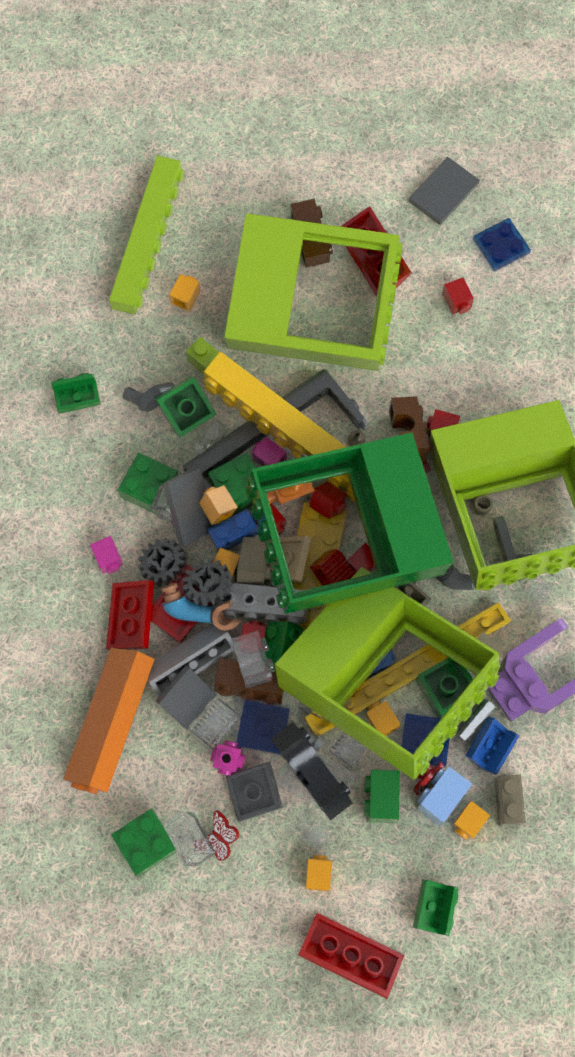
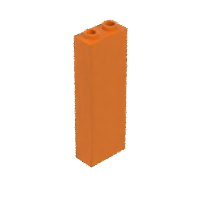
(108, 720)

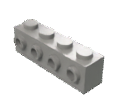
(259, 602)
(196, 653)

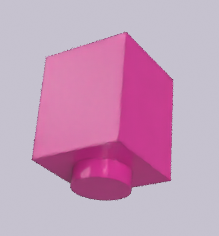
(268, 453)
(107, 555)

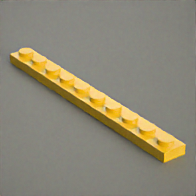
(408, 668)

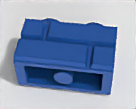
(231, 531)

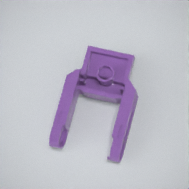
(519, 685)

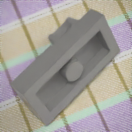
(468, 730)

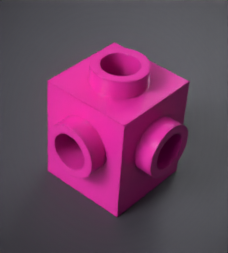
(234, 751)

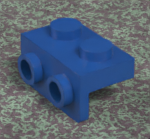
(491, 746)

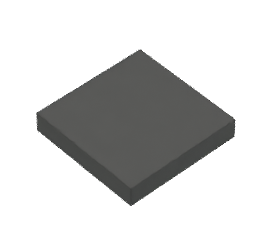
(186, 697)
(254, 791)

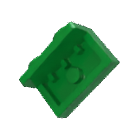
(76, 393)
(280, 638)
(436, 907)

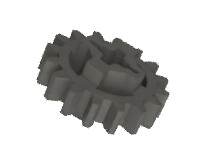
(167, 567)
(207, 582)

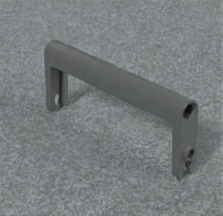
(248, 434)

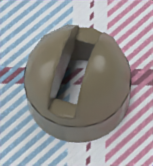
(361, 439)
(484, 502)

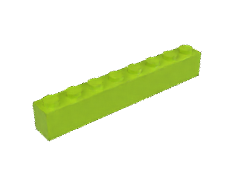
(146, 235)

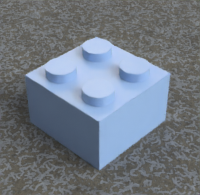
(444, 796)

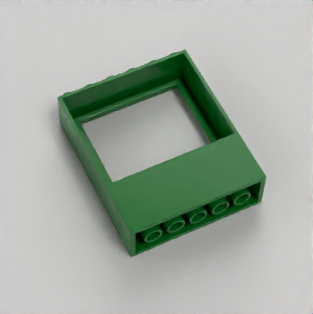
(393, 509)

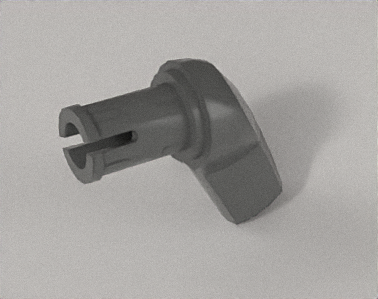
(146, 400)
(455, 580)

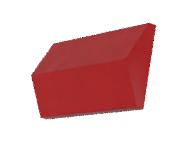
(370, 260)
(351, 955)

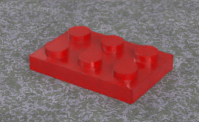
(130, 615)
(173, 627)

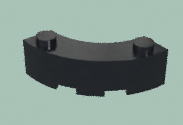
(311, 771)

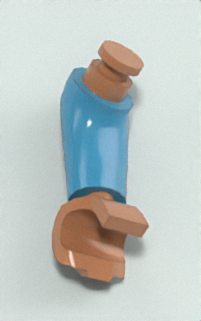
(184, 609)

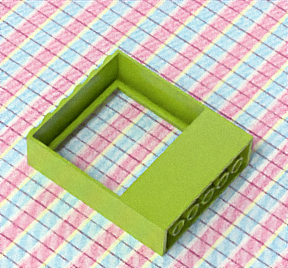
(267, 284)
(500, 456)
(352, 640)

